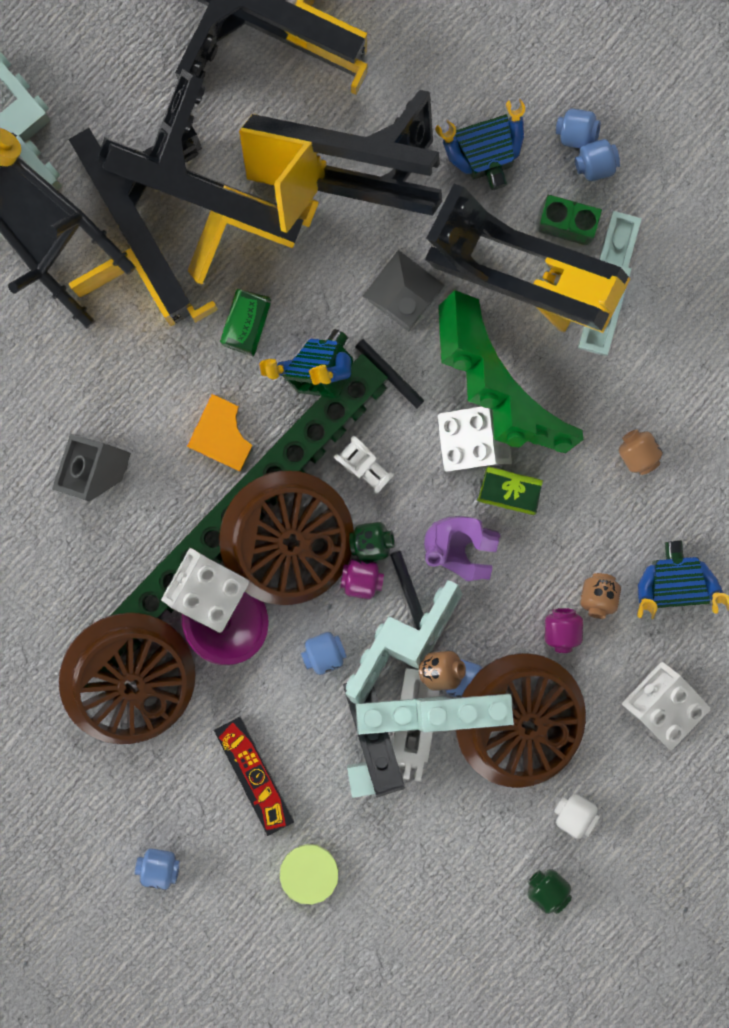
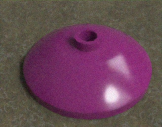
(239, 639)

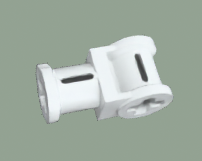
(362, 463)

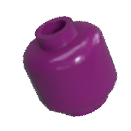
(361, 579)
(563, 630)

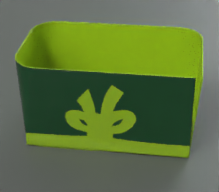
(510, 491)

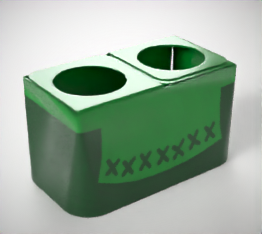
(559, 229)
(245, 322)

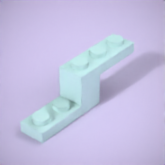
(25, 119)
(618, 251)
(403, 642)
(434, 714)

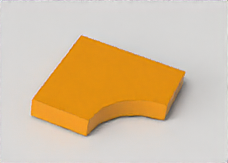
(219, 435)

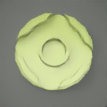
(309, 874)

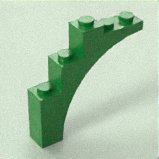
(489, 383)

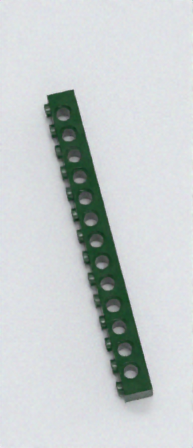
(362, 372)

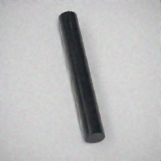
(393, 377)
(407, 587)

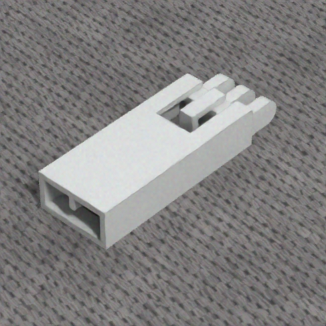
(409, 757)

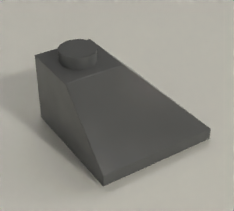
(403, 290)
(89, 468)

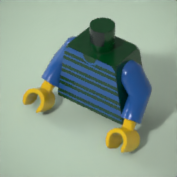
(486, 146)
(317, 368)
(678, 583)

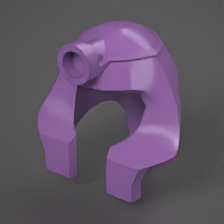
(447, 542)

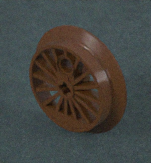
(240, 533)
(96, 647)
(498, 678)

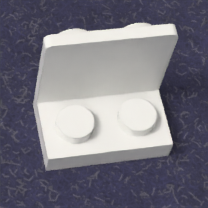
(470, 441)
(205, 590)
(666, 705)

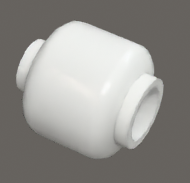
(577, 816)

